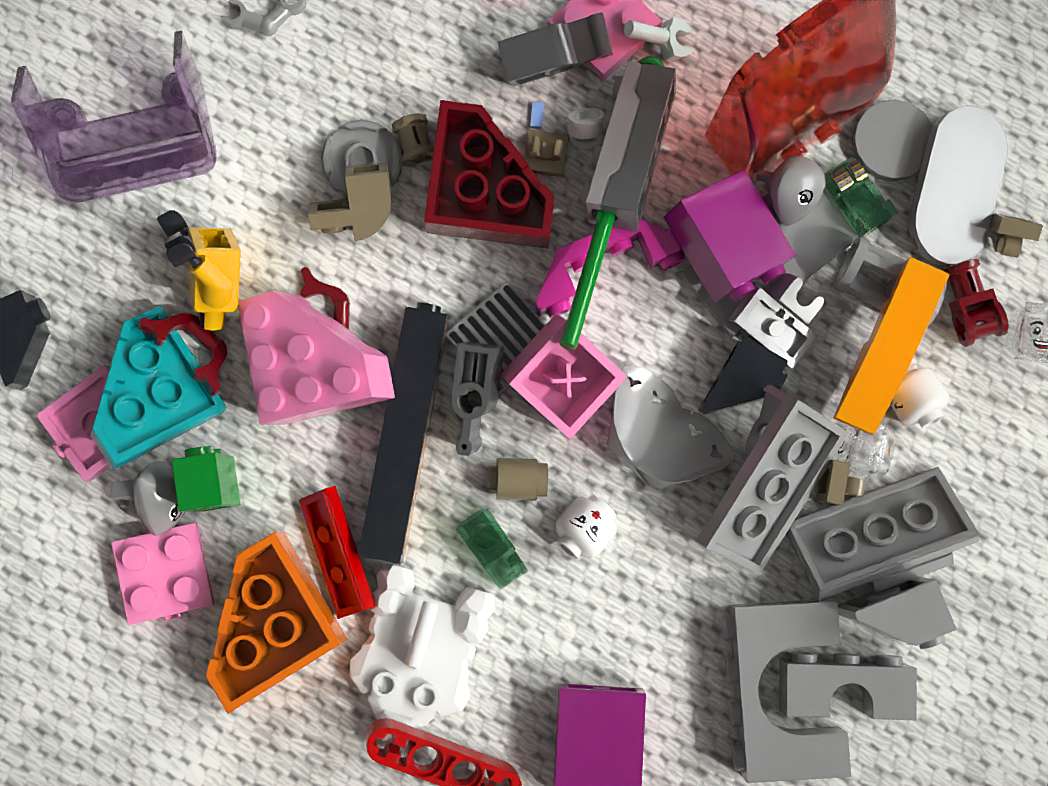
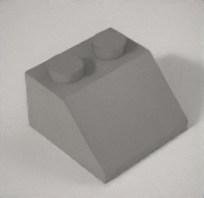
(905, 612)

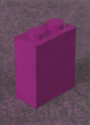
(730, 237)
(599, 736)

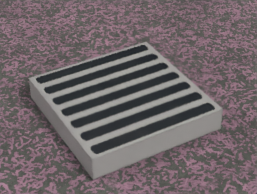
(500, 321)

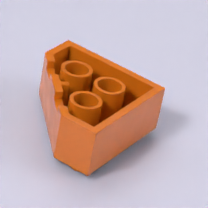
(269, 623)

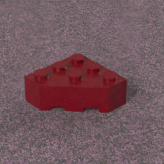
(483, 183)

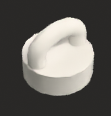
(583, 125)

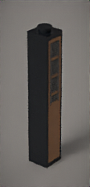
(404, 434)

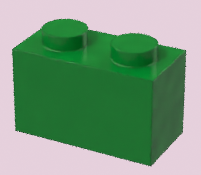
(205, 480)

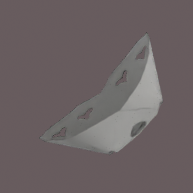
(657, 437)

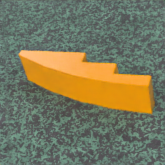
(891, 346)

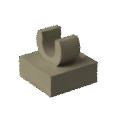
(546, 152)
(1012, 232)
(836, 484)

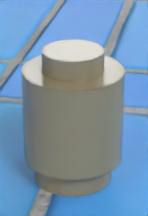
(518, 479)

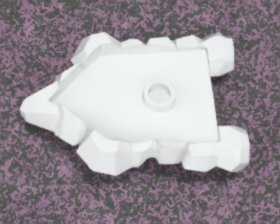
(418, 650)

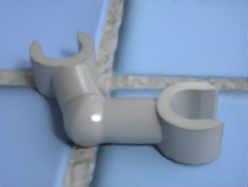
(266, 25)

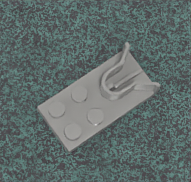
(773, 481)

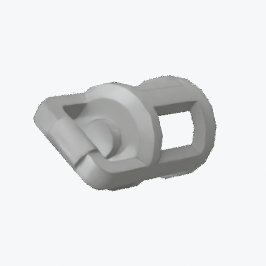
(865, 289)

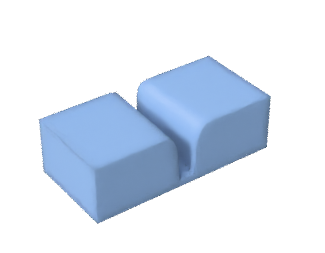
(537, 114)

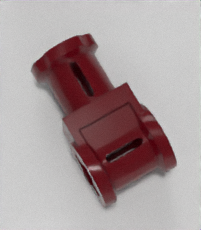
(974, 305)

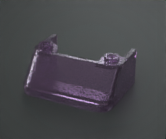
(124, 149)

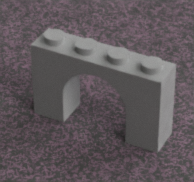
(766, 749)

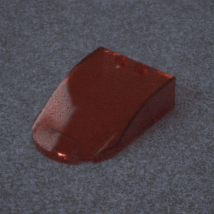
(815, 79)

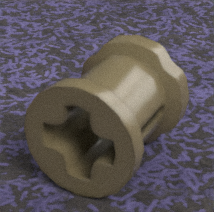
(414, 138)

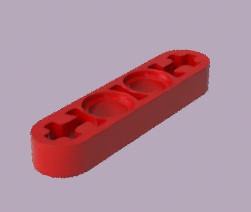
(447, 756)

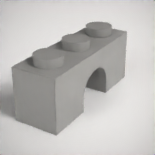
(886, 686)

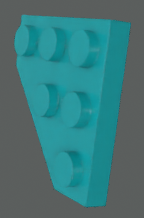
(149, 394)

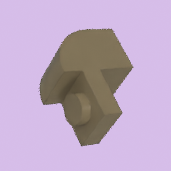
(366, 204)

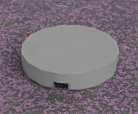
(359, 137)
(891, 139)

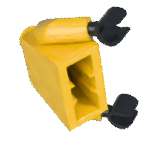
(212, 267)

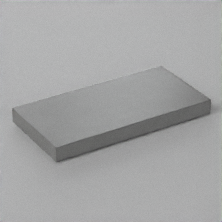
(814, 240)
(881, 533)

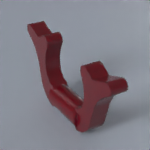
(339, 297)
(190, 323)

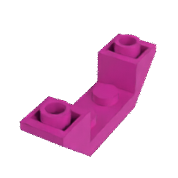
(558, 290)

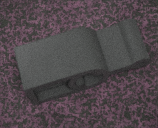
(554, 49)
(479, 370)

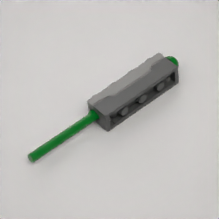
(622, 169)

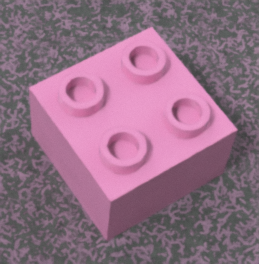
(560, 381)

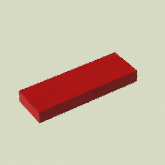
(336, 552)

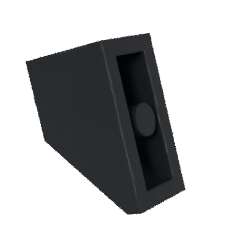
(21, 337)
(744, 377)

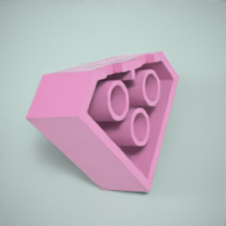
(307, 361)

